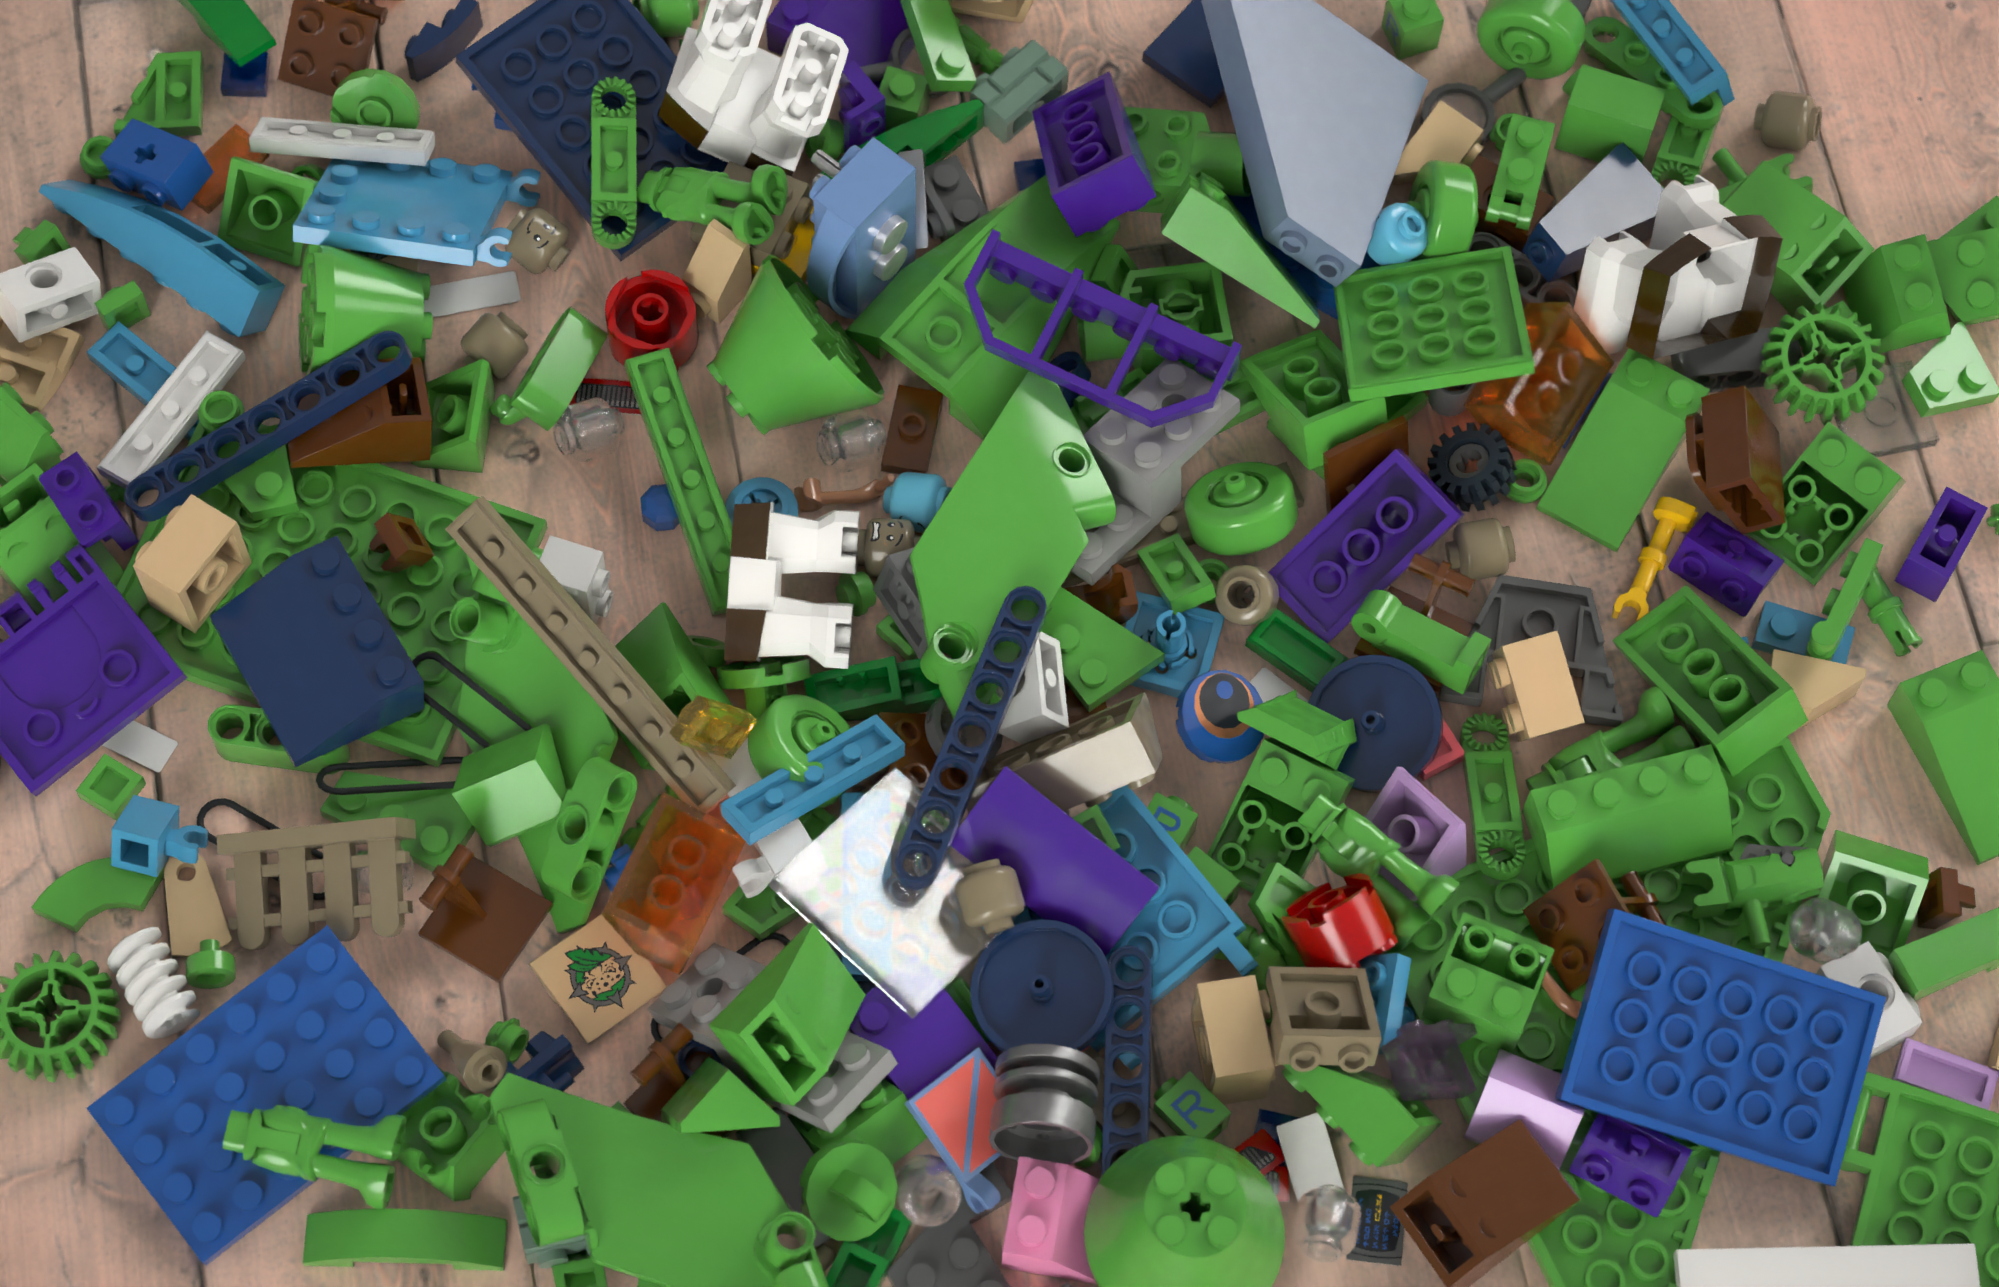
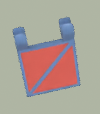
(957, 1122)

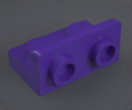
(860, 107)
(86, 504)
(1725, 564)
(1631, 1162)

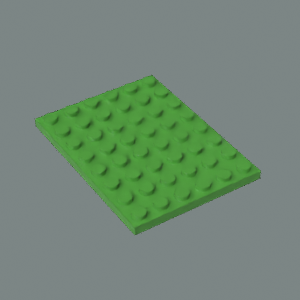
(415, 601)

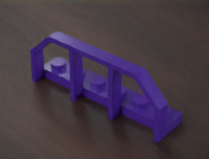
(1092, 304)

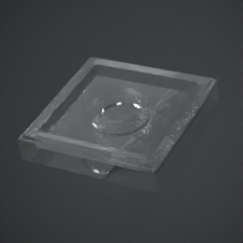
(1891, 420)

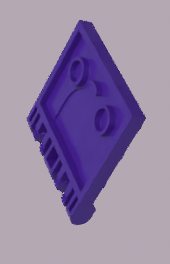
(74, 672)

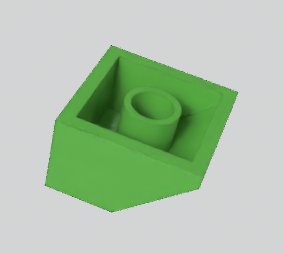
(1899, 295)
(1877, 885)

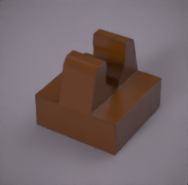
(403, 541)
(1944, 899)

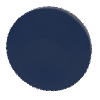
(1393, 717)
(1042, 987)

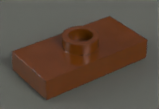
(911, 430)

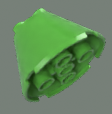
(787, 358)
(1183, 1218)

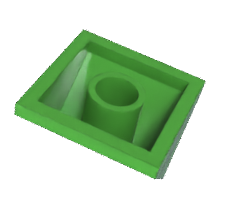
(1608, 112)
(261, 210)
(460, 418)
(511, 786)
(716, 1102)

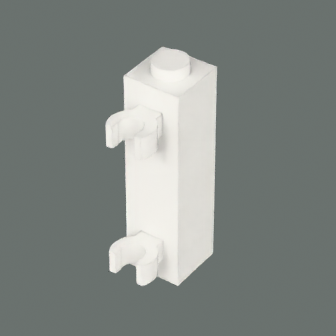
(776, 848)

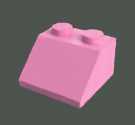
(1048, 1220)

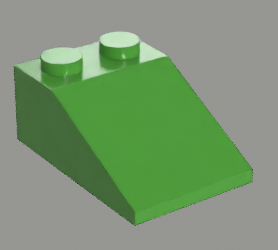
(1309, 397)

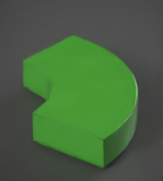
(92, 890)

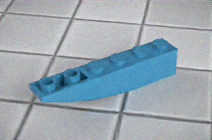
(176, 253)

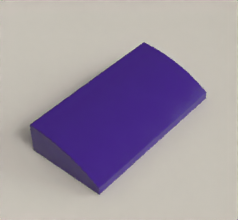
(1058, 862)

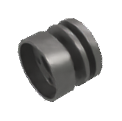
(1044, 1103)

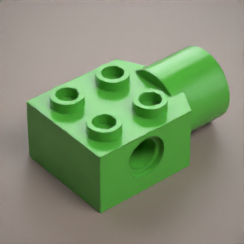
(1184, 144)
(1184, 293)

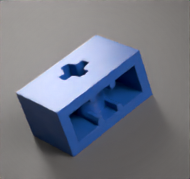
(156, 165)

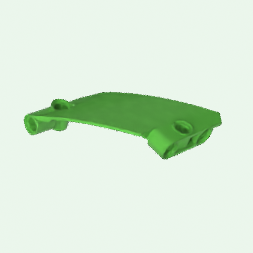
(1005, 527)
(534, 684)
(649, 1196)

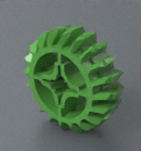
(1814, 331)
(92, 1018)

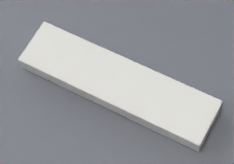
(342, 141)
(172, 410)

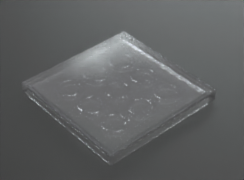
(849, 889)

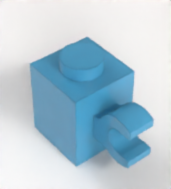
(151, 834)

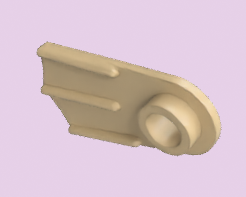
(193, 908)

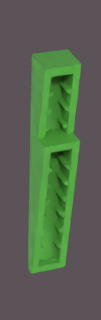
(1947, 955)

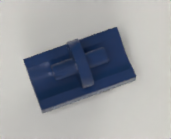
(550, 1062)

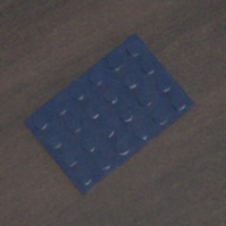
(541, 83)

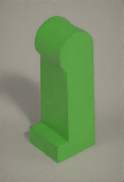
(1420, 640)

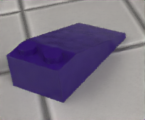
(1092, 155)
(1363, 544)
(920, 1045)

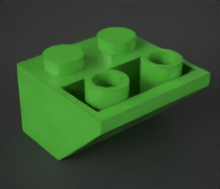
(23, 437)
(1489, 981)
(878, 1121)

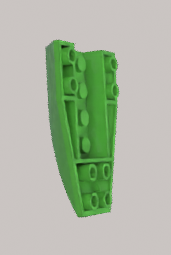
(929, 322)

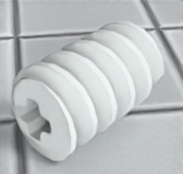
(149, 984)

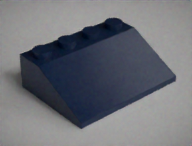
(319, 653)

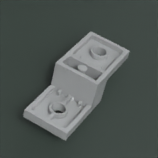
(1146, 462)
(691, 1001)

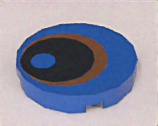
(1210, 718)

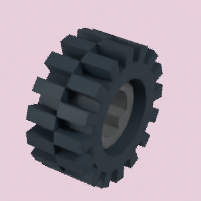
(1494, 466)

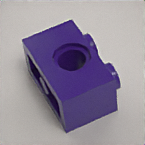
(1941, 544)

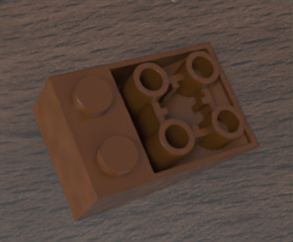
(378, 428)
(1484, 1205)

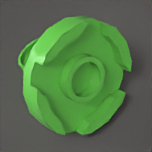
(375, 99)
(763, 680)
(848, 1190)

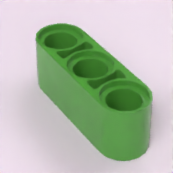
(558, 368)
(253, 743)

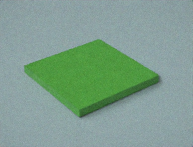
(1432, 324)

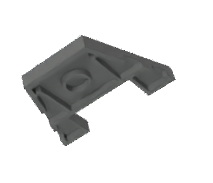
(1531, 607)
(953, 1251)

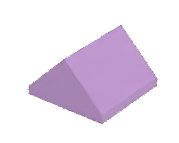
(1421, 825)
(1528, 1093)

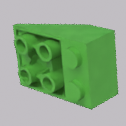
(1818, 241)
(1828, 503)
(37, 536)
(668, 665)
(1266, 812)
(791, 1018)
(1368, 1111)

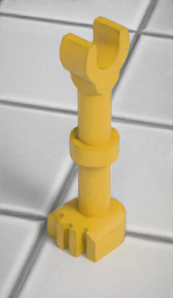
(1671, 516)

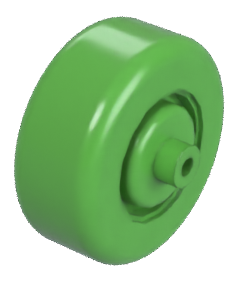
(1532, 35)
(1449, 202)
(1241, 508)
(790, 731)

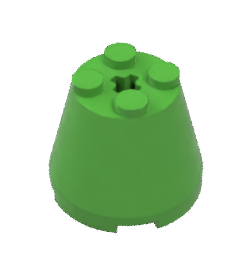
(355, 299)

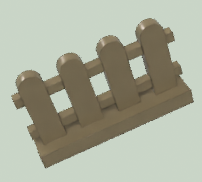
(340, 879)

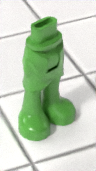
(697, 194)
(1596, 751)
(1357, 846)
(291, 1143)

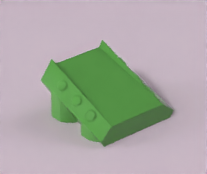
(1302, 727)
(451, 1138)

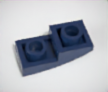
(439, 46)

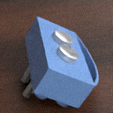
(861, 225)

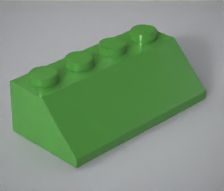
(1633, 817)

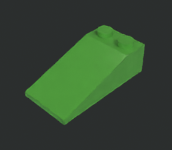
(1217, 232)
(1622, 449)
(1712, 680)
(1954, 733)

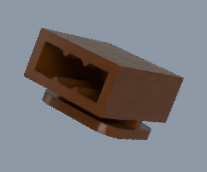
(1737, 459)

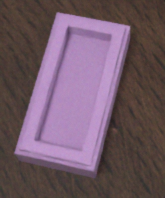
(1945, 1074)

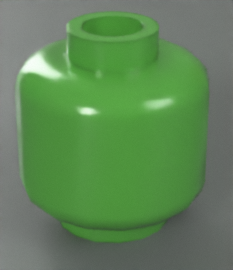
(668, 17)

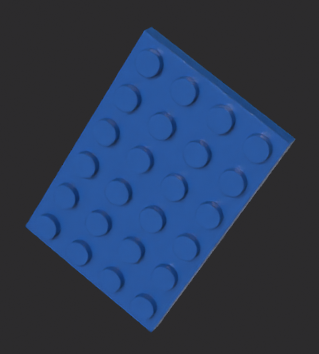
(295, 1037)
(1720, 1047)

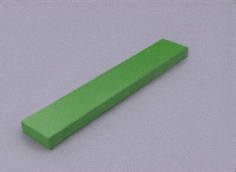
(685, 470)

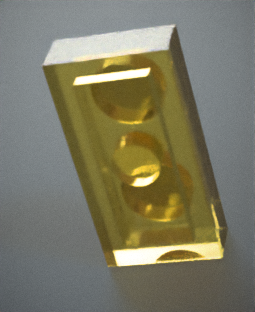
(713, 726)

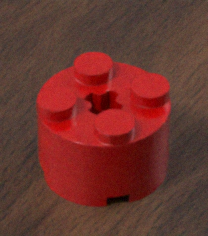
(651, 315)
(1339, 924)

